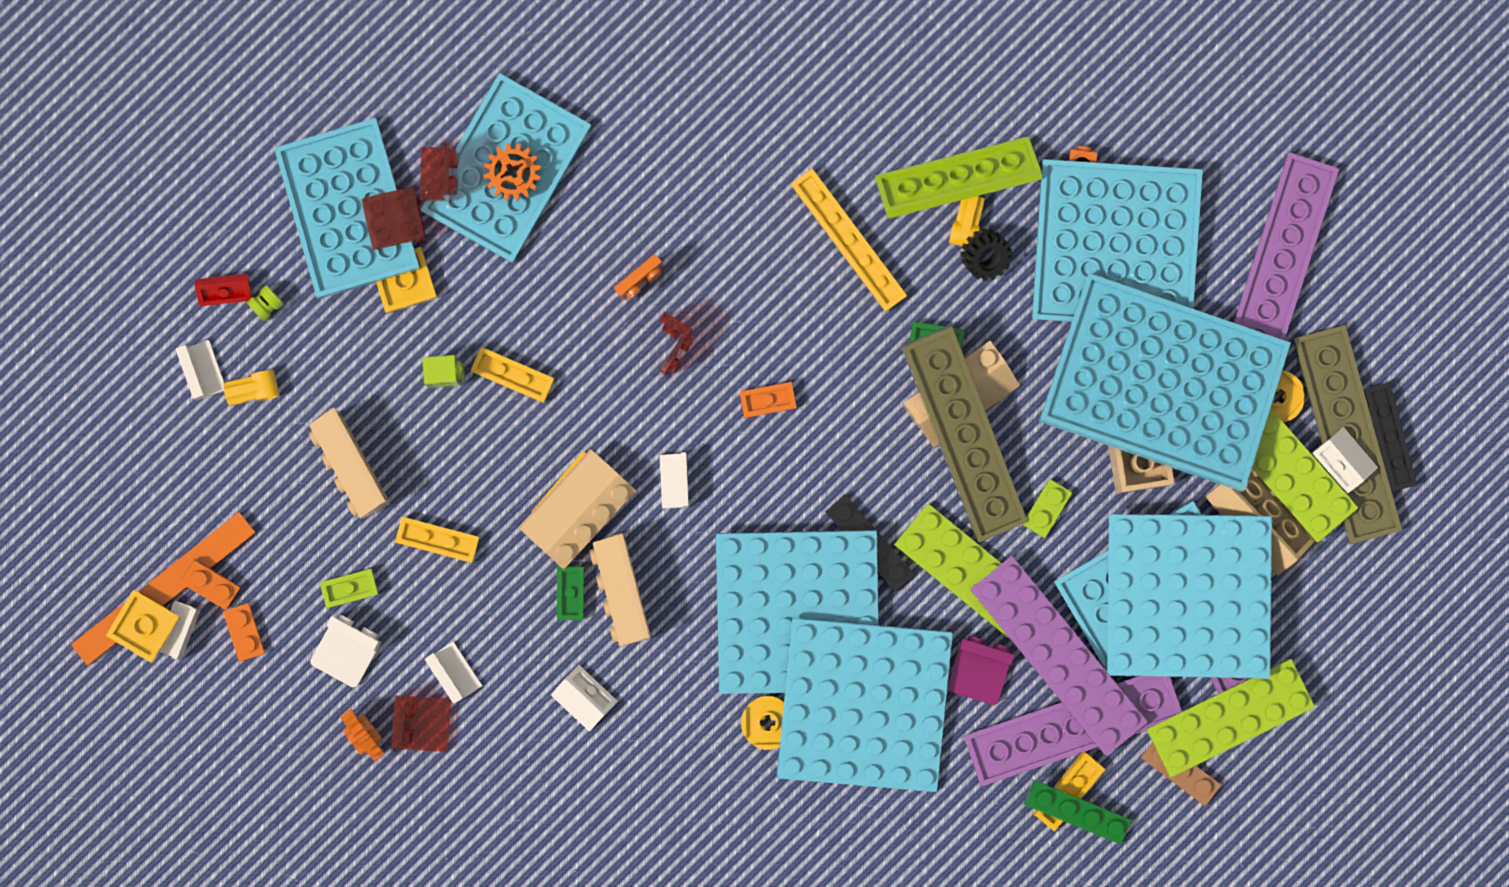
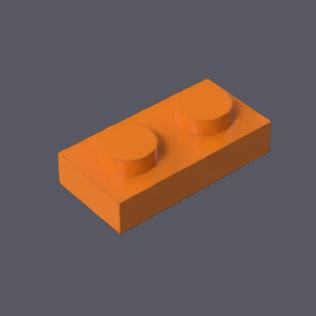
(767, 400)
(209, 584)
(244, 632)

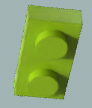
(1047, 508)
(349, 588)

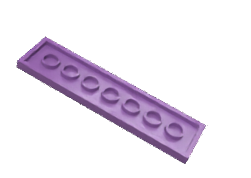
(1286, 245)
(1058, 656)
(1055, 733)

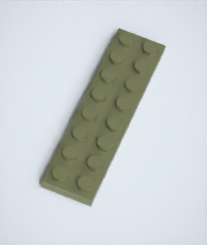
(1340, 402)
(964, 433)

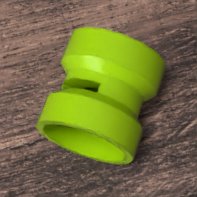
(260, 307)

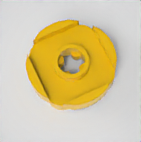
(1292, 396)
(751, 722)

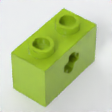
(442, 371)

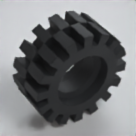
(994, 263)

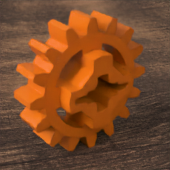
(523, 165)
(362, 735)

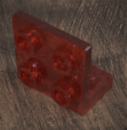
(437, 176)
(394, 218)
(675, 328)
(421, 723)

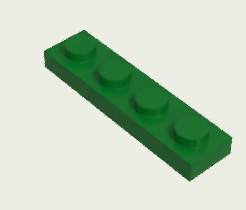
(1077, 812)

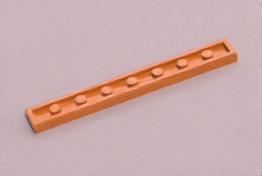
(167, 584)

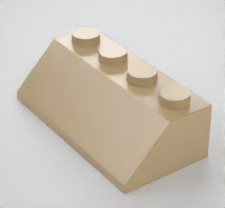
(991, 378)
(348, 463)
(577, 509)
(1288, 536)
(621, 590)

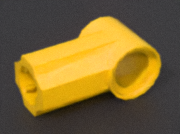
(966, 220)
(257, 387)

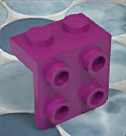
(979, 670)

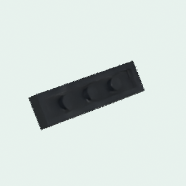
(1390, 436)
(889, 564)

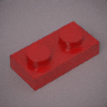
(223, 289)

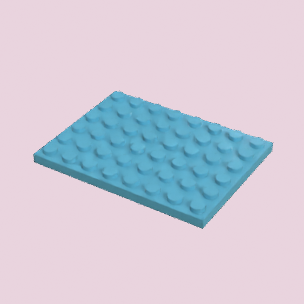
(1165, 382)

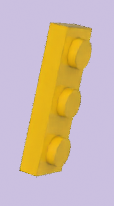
(512, 375)
(437, 539)
(1076, 782)

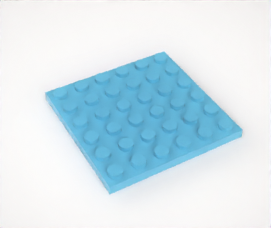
(1116, 224)
(780, 577)
(1189, 595)
(864, 704)

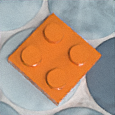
(648, 271)

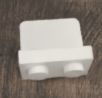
(345, 651)

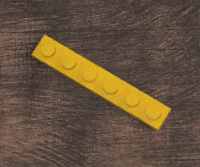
(848, 240)

